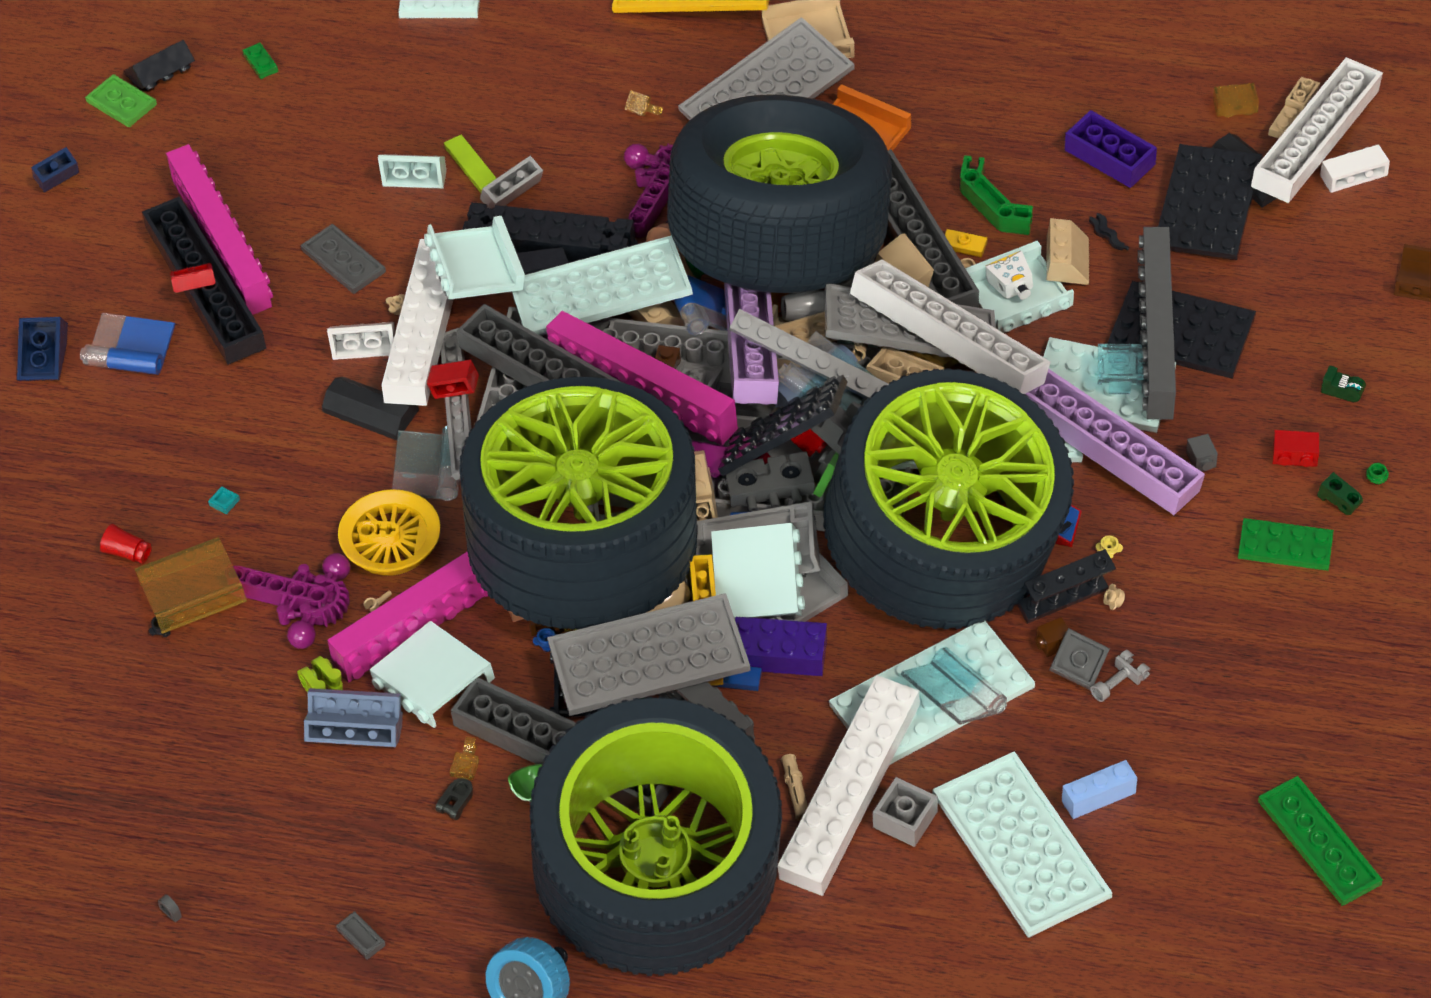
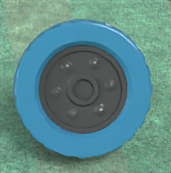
(528, 970)

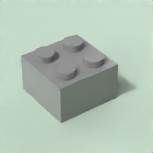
(905, 812)

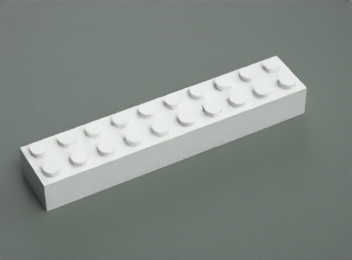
(1316, 130)
(949, 326)
(417, 335)
(848, 785)

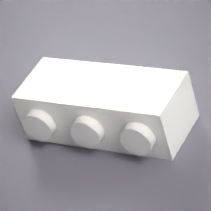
(1354, 168)

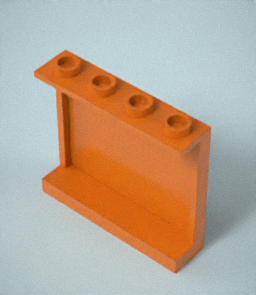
(887, 120)

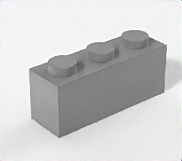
(512, 183)

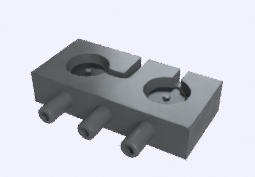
(771, 481)

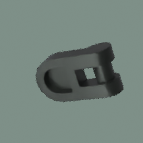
(458, 791)

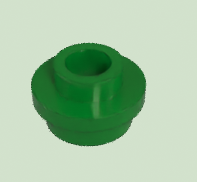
(1377, 473)

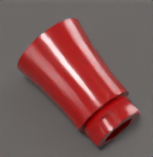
(125, 545)

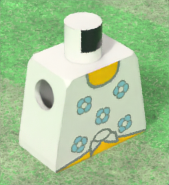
(1010, 276)

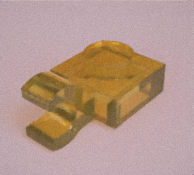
(639, 104)
(465, 763)

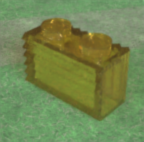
(1235, 100)

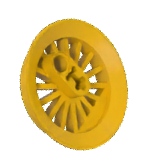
(386, 536)

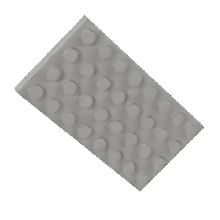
(789, 64)
(858, 322)
(648, 654)

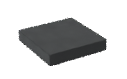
(1079, 659)

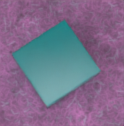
(224, 500)

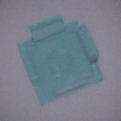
(1119, 366)

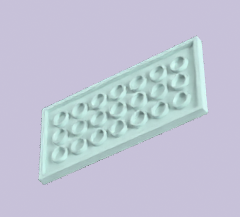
(604, 285)
(975, 646)
(1022, 844)

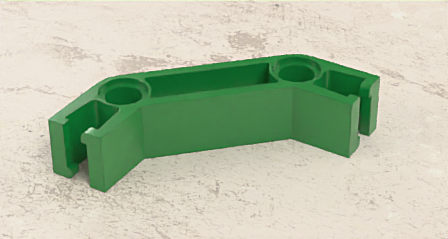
(991, 202)

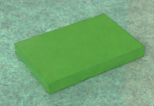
(121, 100)

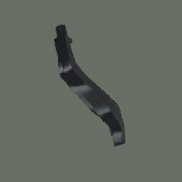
(1102, 230)

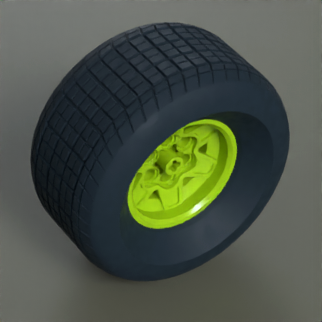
(779, 193)

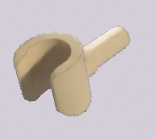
(376, 602)

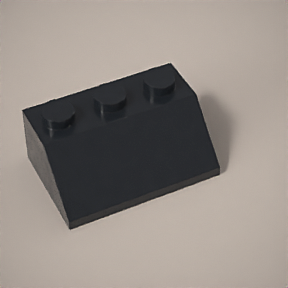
(160, 66)

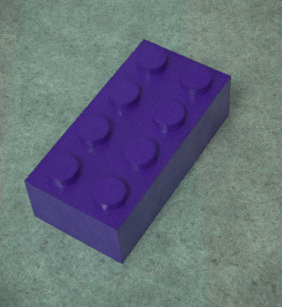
(1110, 148)
(784, 645)

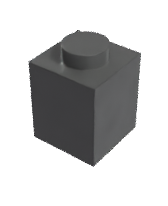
(1201, 452)

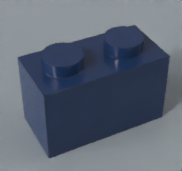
(55, 169)

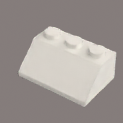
(361, 340)

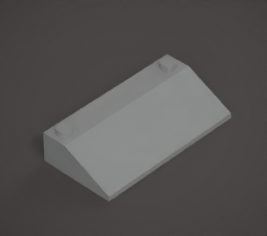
(800, 515)

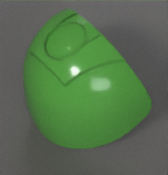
(522, 781)

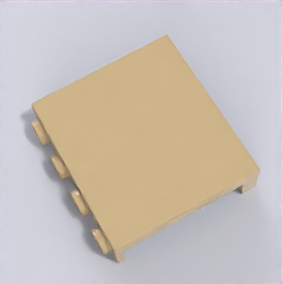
(820, 14)

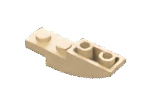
(1295, 103)
(705, 495)

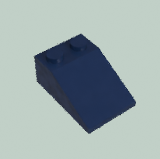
(41, 348)

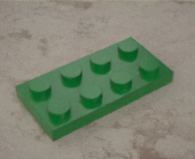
(1285, 544)

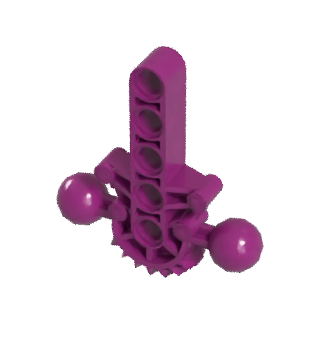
(655, 181)
(298, 597)

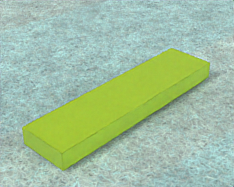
(469, 162)

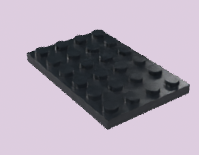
(1209, 200)
(1206, 332)
(783, 424)

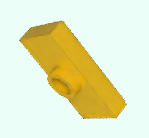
(966, 242)

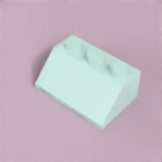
(412, 171)

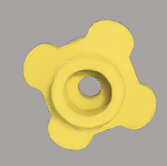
(1109, 541)

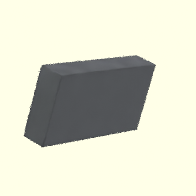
(360, 935)

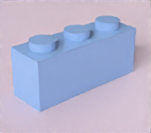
(1099, 789)

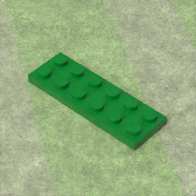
(1320, 840)

